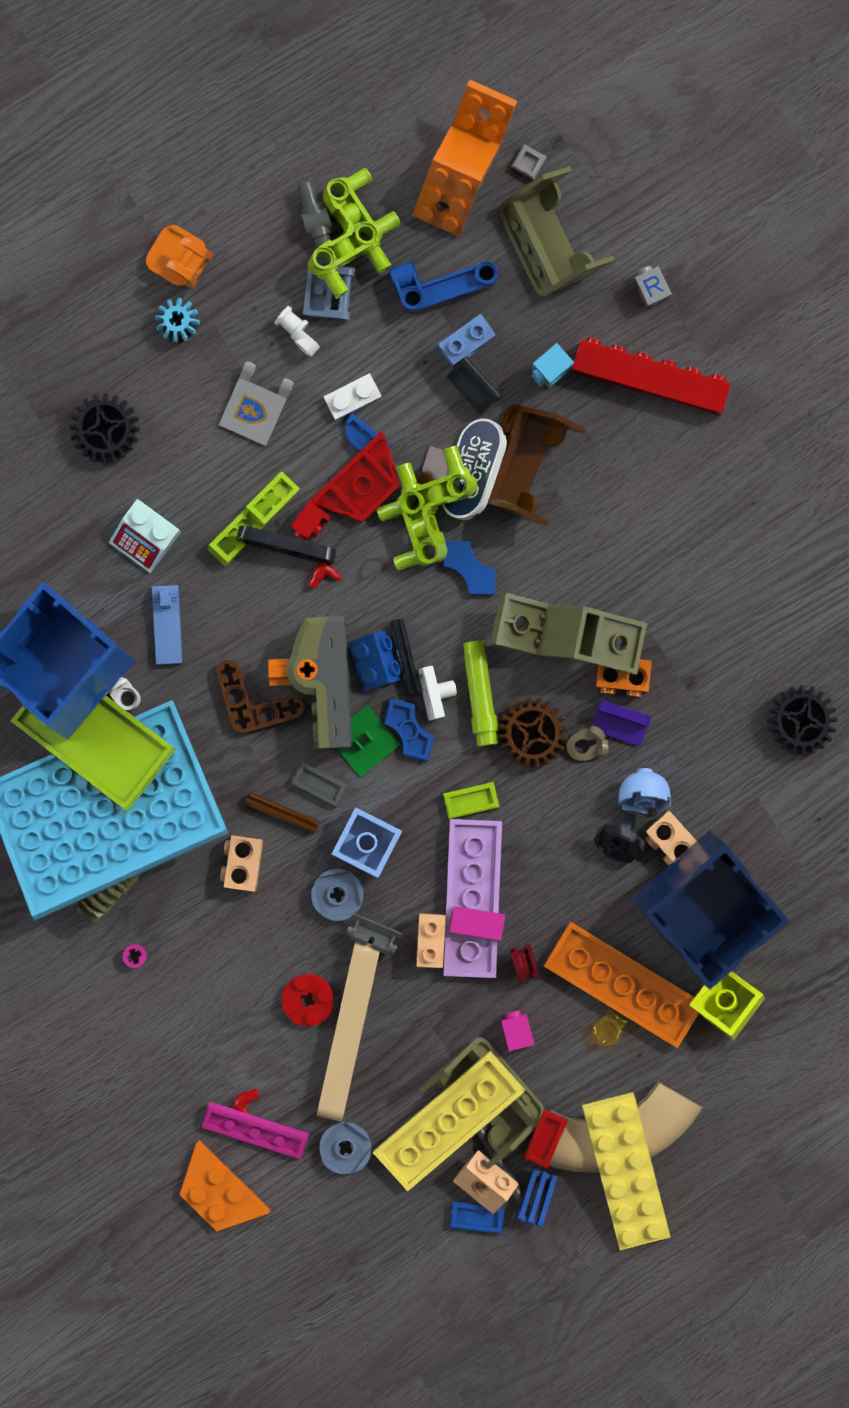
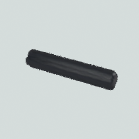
(405, 656)

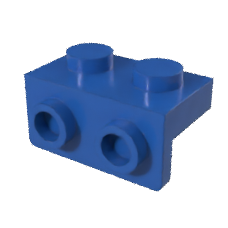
(375, 660)

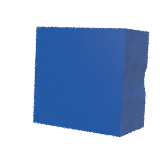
(58, 661)

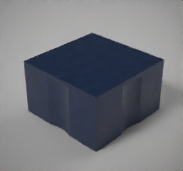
(709, 909)

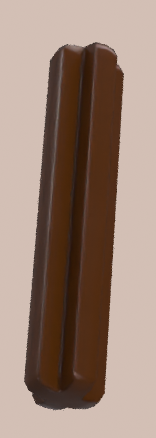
(282, 812)

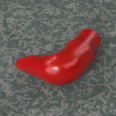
(319, 573)
(245, 1098)

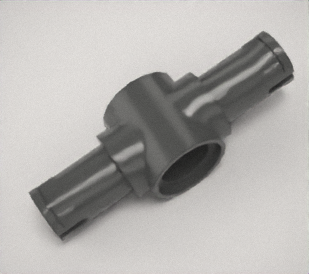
(314, 215)

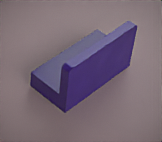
(621, 722)

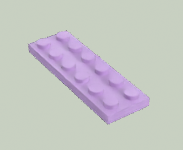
(475, 885)

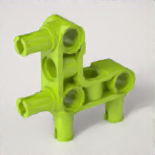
(353, 220)
(422, 521)

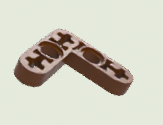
(254, 711)

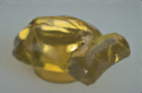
(608, 1029)

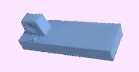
(167, 624)

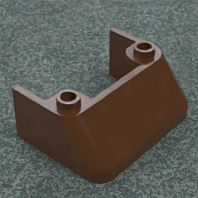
(527, 437)

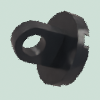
(620, 841)

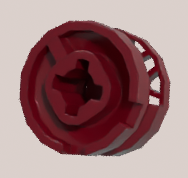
(521, 964)

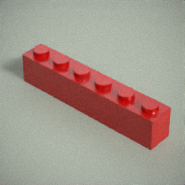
(651, 377)

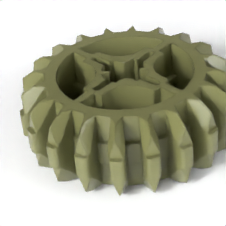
(99, 904)

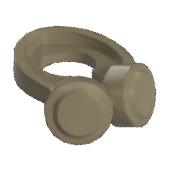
(599, 749)

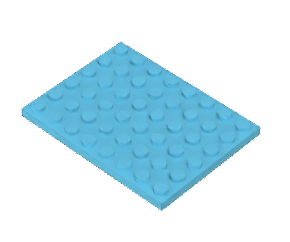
(78, 841)

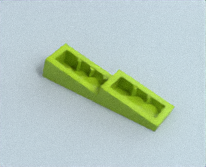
(256, 514)

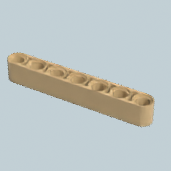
(348, 1032)

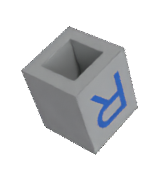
(652, 286)

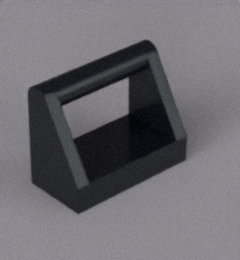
(473, 385)

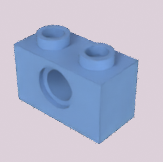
(467, 340)

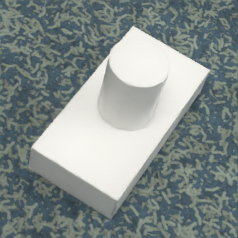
(434, 692)

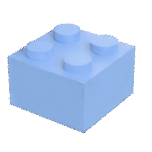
(366, 842)

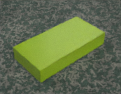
(471, 800)

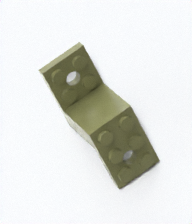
(568, 633)

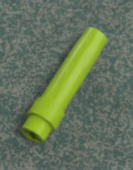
(484, 719)

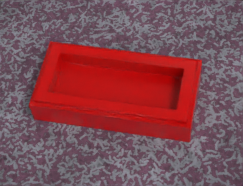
(545, 1138)

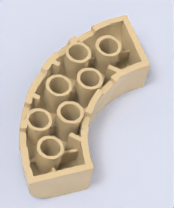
(663, 1118)

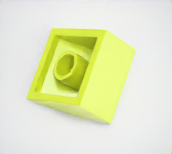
(728, 1004)

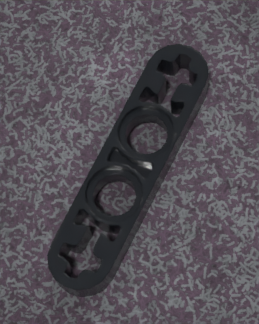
(286, 545)

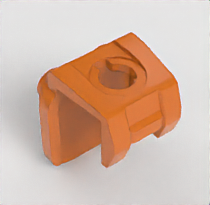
(178, 257)

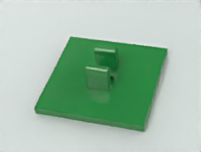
(369, 741)

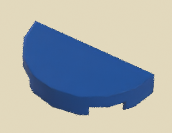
(358, 432)

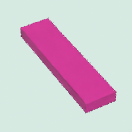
(255, 1130)

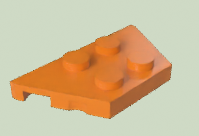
(218, 1192)

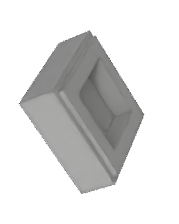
(528, 162)

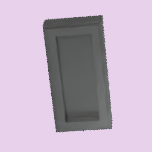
(319, 784)

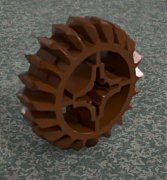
(512, 721)

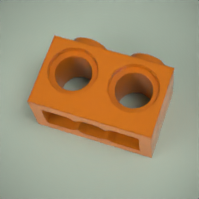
(622, 681)

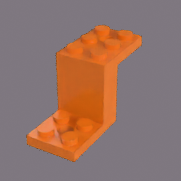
(464, 158)

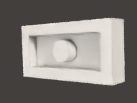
(352, 396)

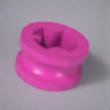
(142, 959)

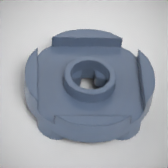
(325, 886)
(330, 1150)

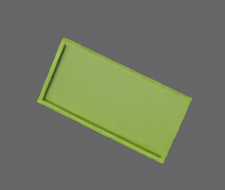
(106, 750)

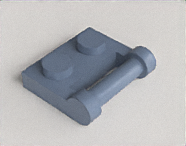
(319, 295)

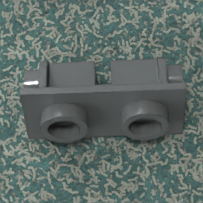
(382, 937)

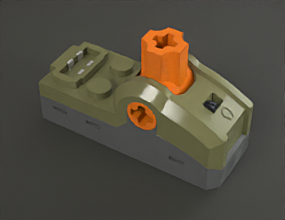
(323, 647)

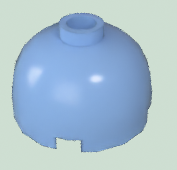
(644, 791)

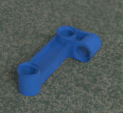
(440, 289)

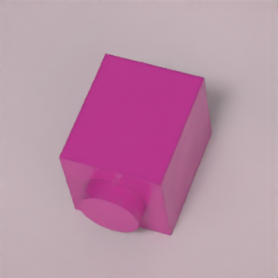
(517, 1030)

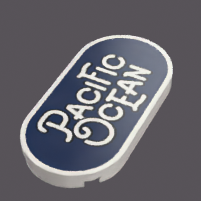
(482, 452)

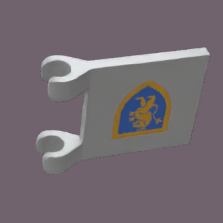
(253, 409)

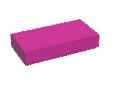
(477, 923)

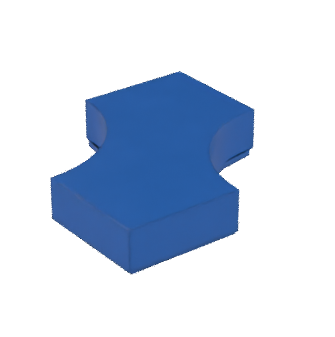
(477, 576)
(415, 740)

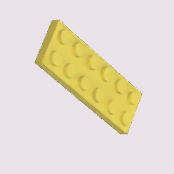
(449, 1121)
(626, 1171)

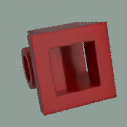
(309, 522)

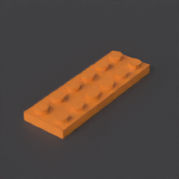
(622, 984)

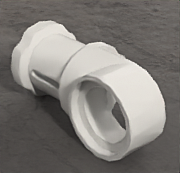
(295, 327)
(119, 688)

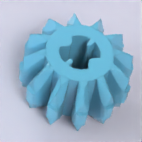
(186, 322)

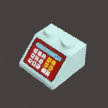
(144, 536)

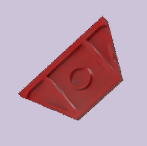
(362, 483)

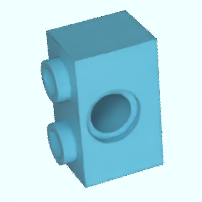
(551, 366)

